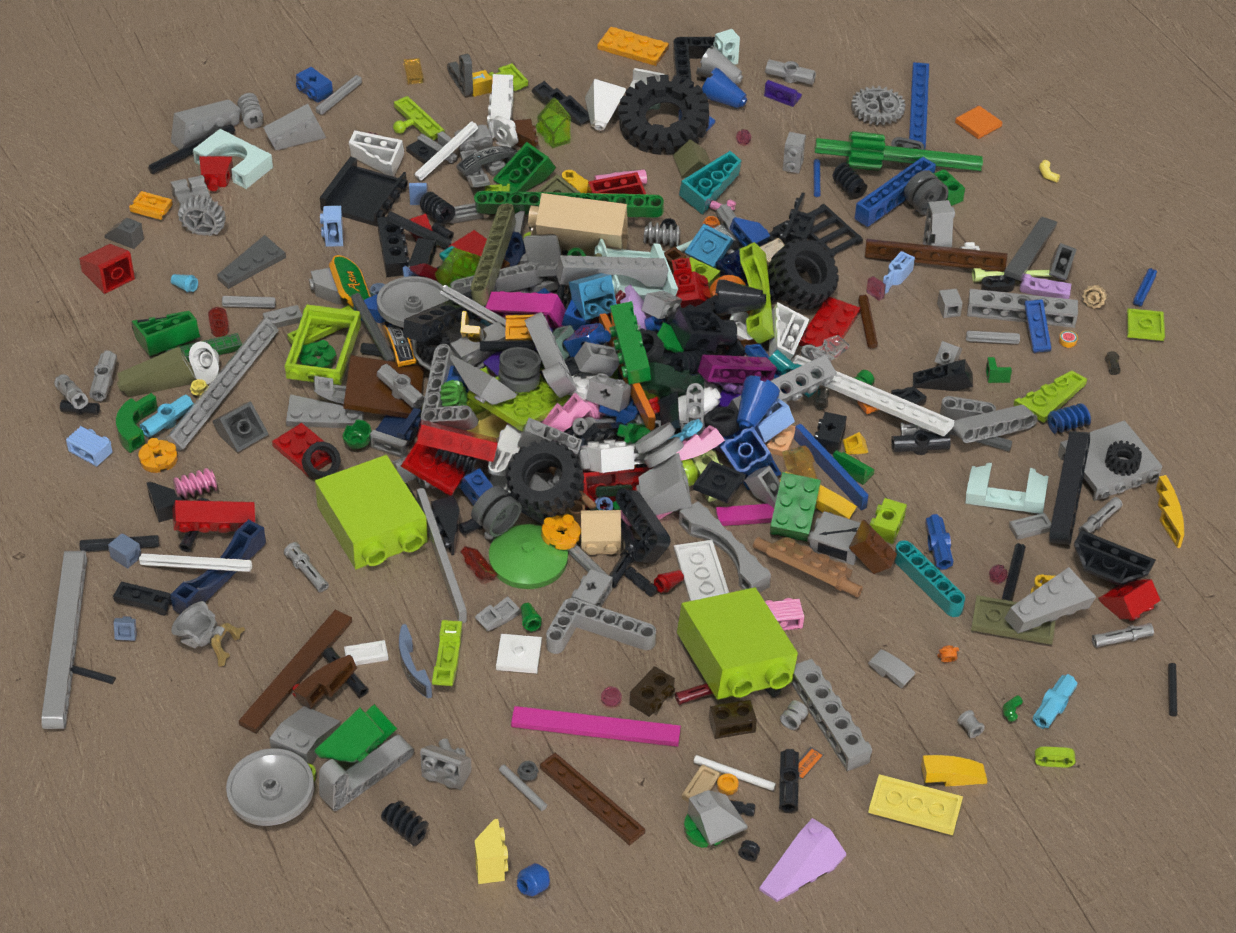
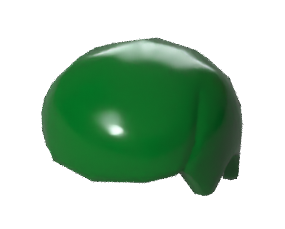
(357, 435)

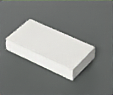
(367, 652)

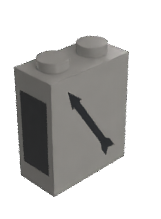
(833, 537)

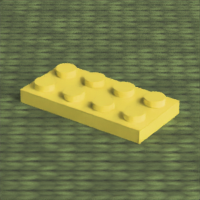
(915, 804)

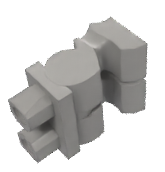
(196, 186)

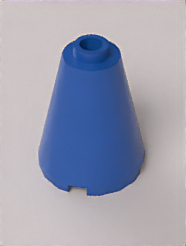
(724, 90)
(755, 401)

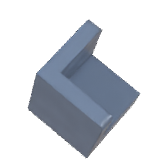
(124, 550)

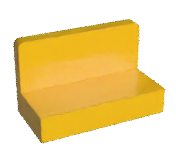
(472, 332)

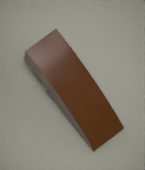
(325, 681)

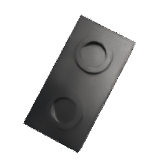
(831, 431)

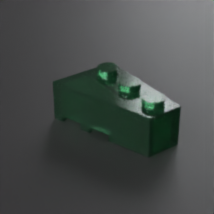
(666, 381)

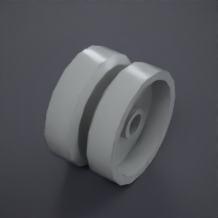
(660, 446)

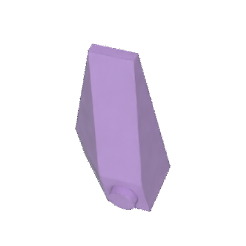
(808, 856)

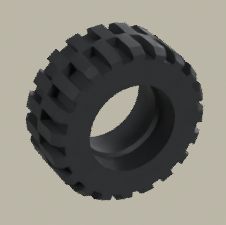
(788, 282)
(538, 457)

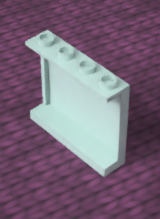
(622, 281)

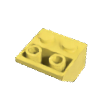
(491, 854)

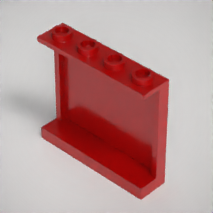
(457, 440)

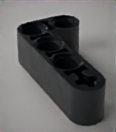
(652, 533)

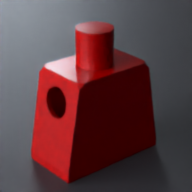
(216, 171)

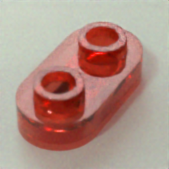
(218, 322)

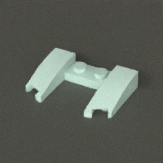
(1030, 501)

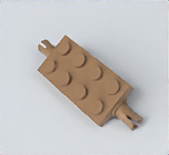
(810, 562)

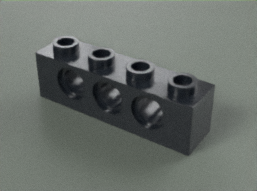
(392, 247)

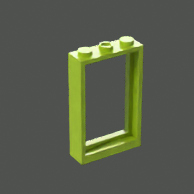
(323, 316)

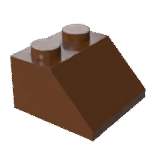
(872, 549)

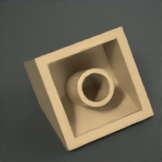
(601, 532)

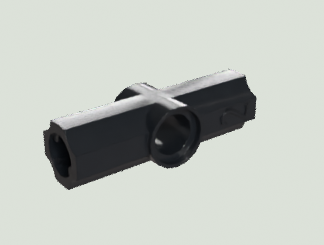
(920, 442)
(788, 789)

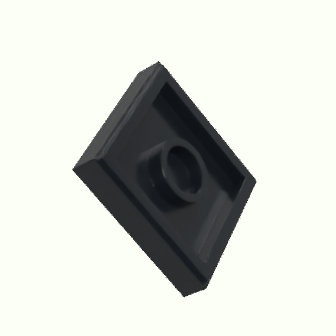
(719, 481)

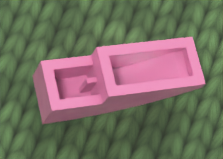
(563, 417)
(700, 443)

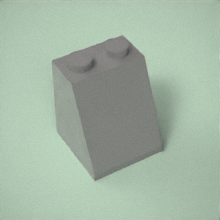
(666, 486)

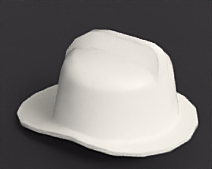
(740, 320)
(204, 361)

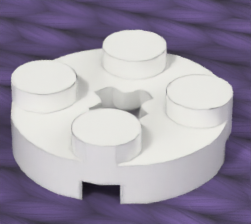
(503, 131)

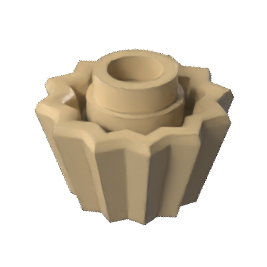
(1094, 296)

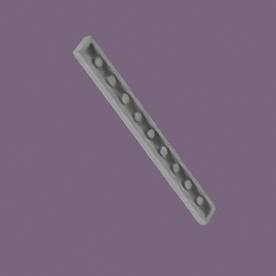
(222, 384)

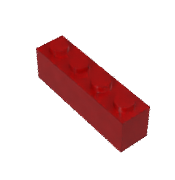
(211, 515)

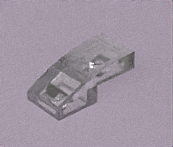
(831, 347)

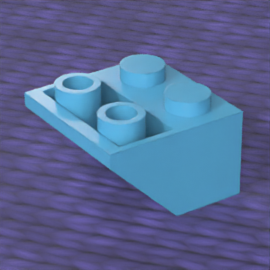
(593, 295)

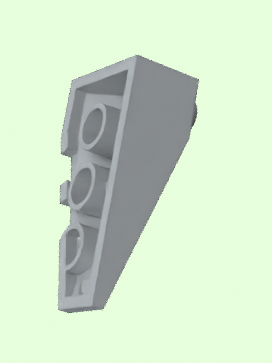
(482, 384)

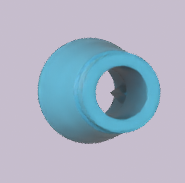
(185, 282)

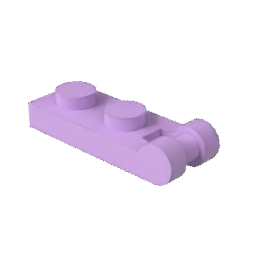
(1044, 287)

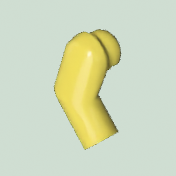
(1046, 172)

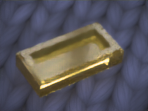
(413, 71)

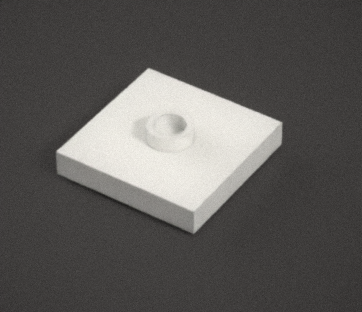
(519, 653)

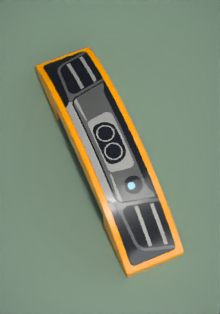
(401, 345)

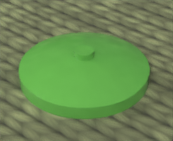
(525, 559)

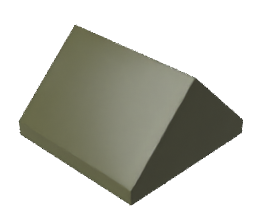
(690, 159)

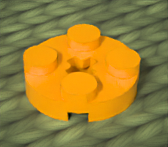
(157, 447)
(561, 523)

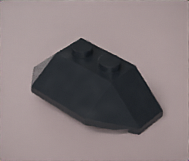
(1111, 560)

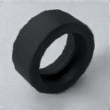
(658, 346)
(723, 419)
(330, 450)

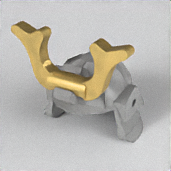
(199, 628)

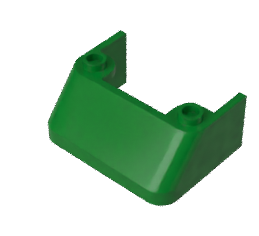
(357, 736)

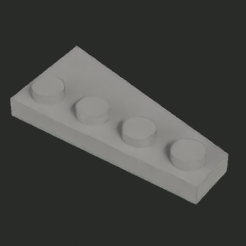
(319, 413)

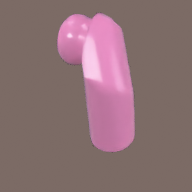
(715, 205)

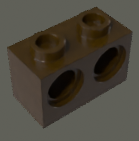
(652, 691)
(732, 719)

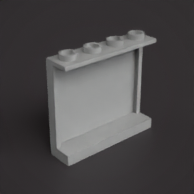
(1100, 477)

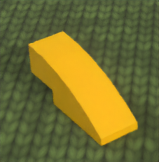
(952, 770)

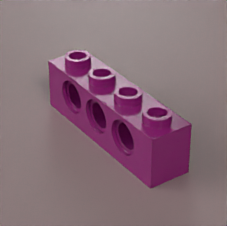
(735, 368)

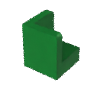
(997, 374)

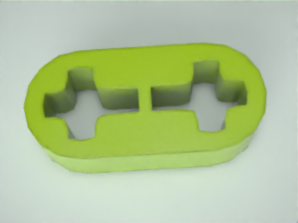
(1055, 757)

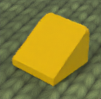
(855, 444)

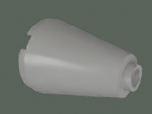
(715, 59)

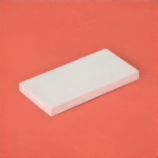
(700, 569)

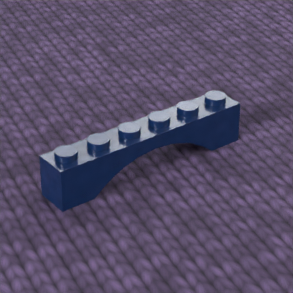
(243, 546)

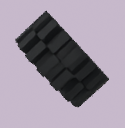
(427, 352)
(1125, 450)

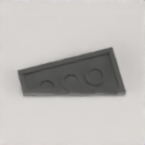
(254, 260)

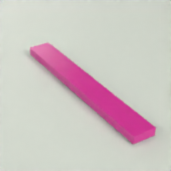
(596, 726)

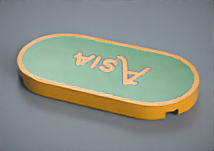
(348, 278)

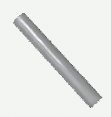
(516, 781)

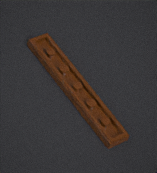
(592, 798)

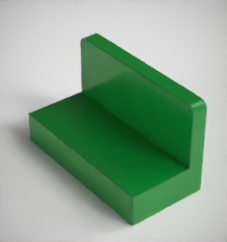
(856, 469)

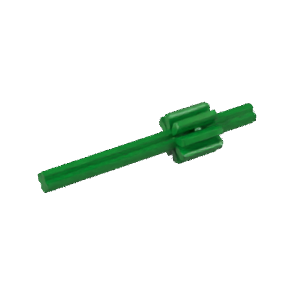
(869, 150)

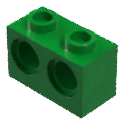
(956, 190)

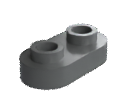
(907, 143)

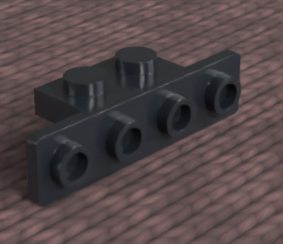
(799, 224)

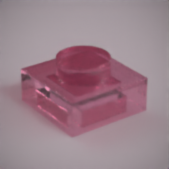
(876, 288)

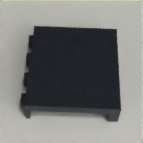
(363, 192)

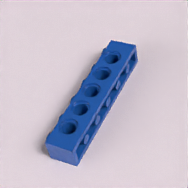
(889, 194)

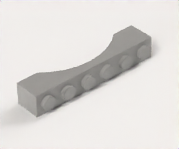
(646, 270)
(702, 524)

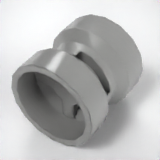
(793, 715)

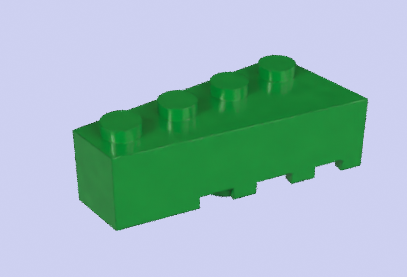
(629, 343)

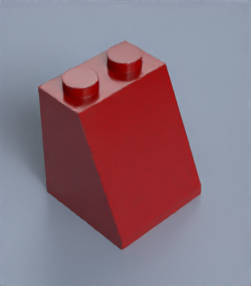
(108, 267)

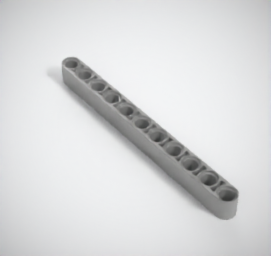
(64, 640)

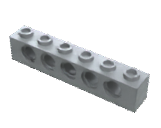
(1011, 307)
(820, 367)
(830, 715)

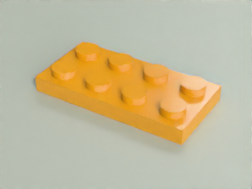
(633, 46)

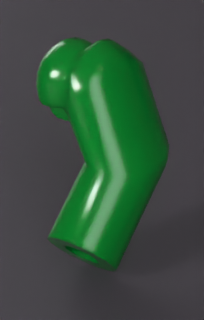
(1010, 707)

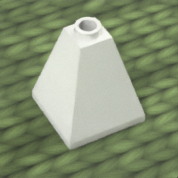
(602, 102)

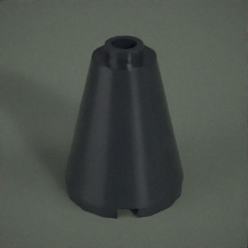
(737, 298)

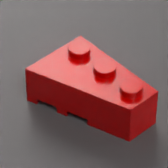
(620, 184)

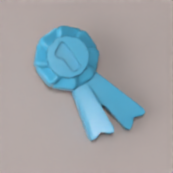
(689, 429)

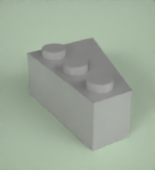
(294, 129)
(939, 224)

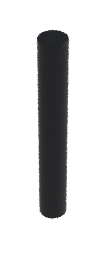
(93, 674)
(1172, 684)

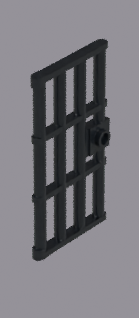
(833, 218)

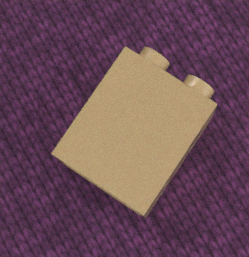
(580, 222)

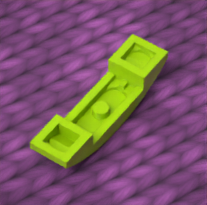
(448, 653)

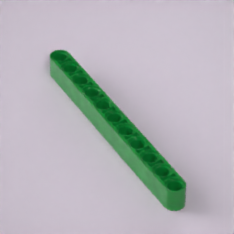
(637, 204)

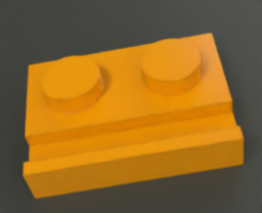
(151, 205)
(516, 328)

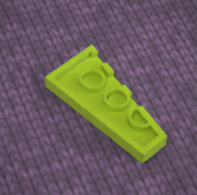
(1053, 395)

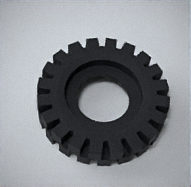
(684, 95)

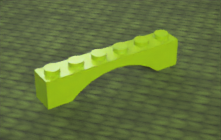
(754, 264)

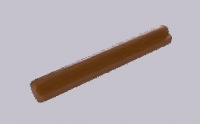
(868, 323)

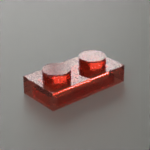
(478, 563)

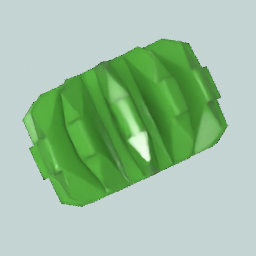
(453, 393)

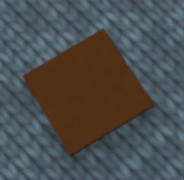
(370, 394)

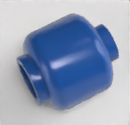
(533, 880)

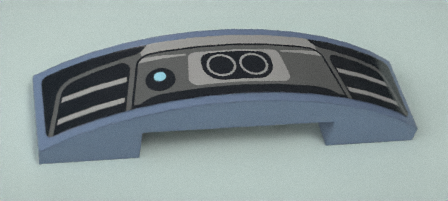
(418, 679)

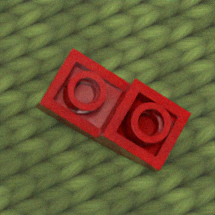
(683, 274)

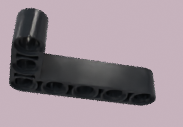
(689, 48)

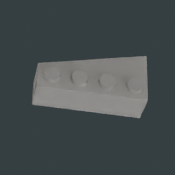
(202, 121)

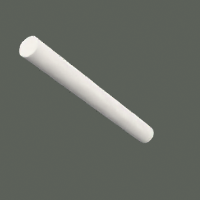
(739, 774)

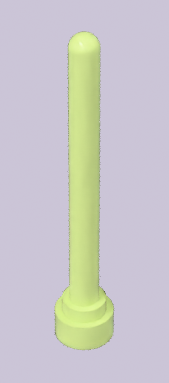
(978, 274)

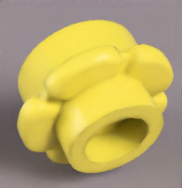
(198, 387)

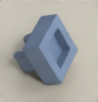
(125, 628)

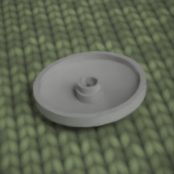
(408, 297)
(270, 787)

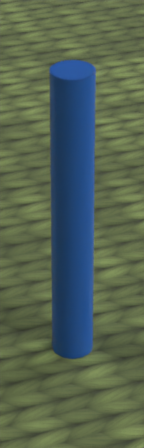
(817, 188)

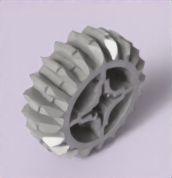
(201, 215)

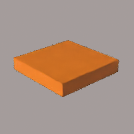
(978, 122)

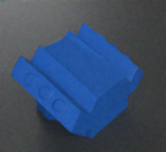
(747, 453)

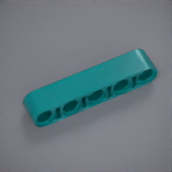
(929, 578)

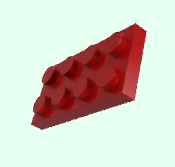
(830, 320)

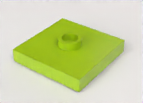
(1145, 324)

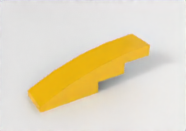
(834, 503)
(1171, 513)

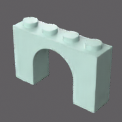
(255, 162)

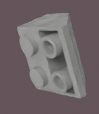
(445, 766)

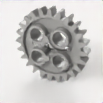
(867, 107)

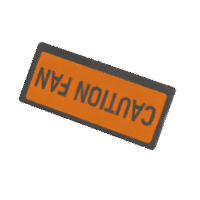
(808, 761)

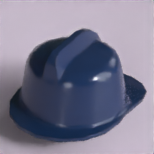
(515, 249)

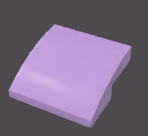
(632, 295)

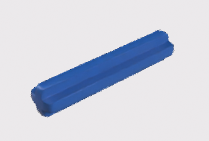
(1144, 287)

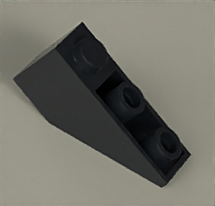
(946, 377)
(448, 519)

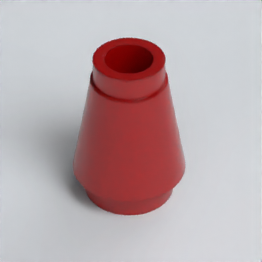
(668, 580)

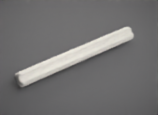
(443, 153)

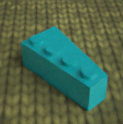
(710, 181)

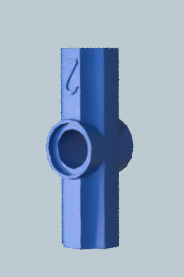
(939, 541)

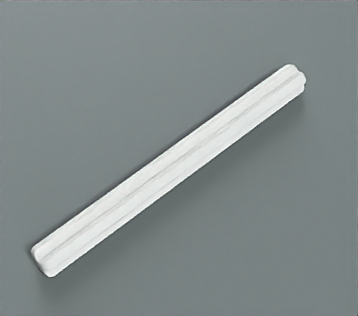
(196, 562)

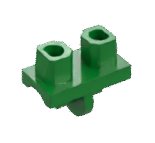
(632, 432)

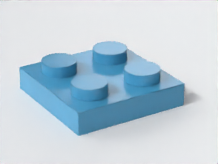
(709, 245)

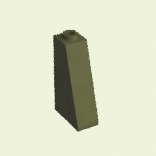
(157, 374)

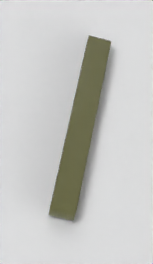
(493, 254)

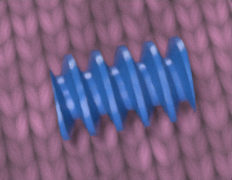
(1069, 418)

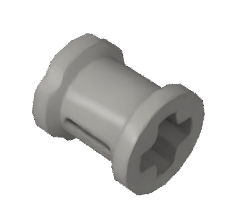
(971, 724)

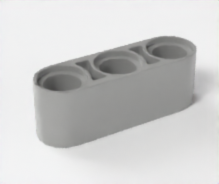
(958, 408)

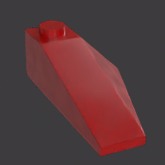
(621, 477)

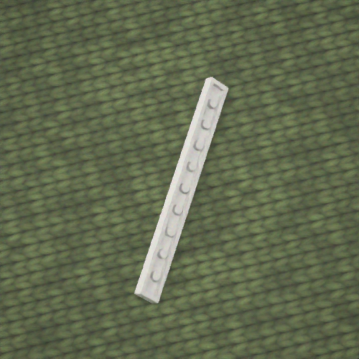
(886, 402)

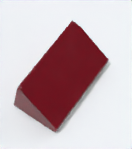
(425, 270)

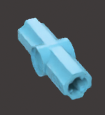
(166, 416)
(1055, 701)

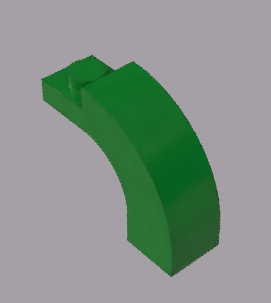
(127, 418)

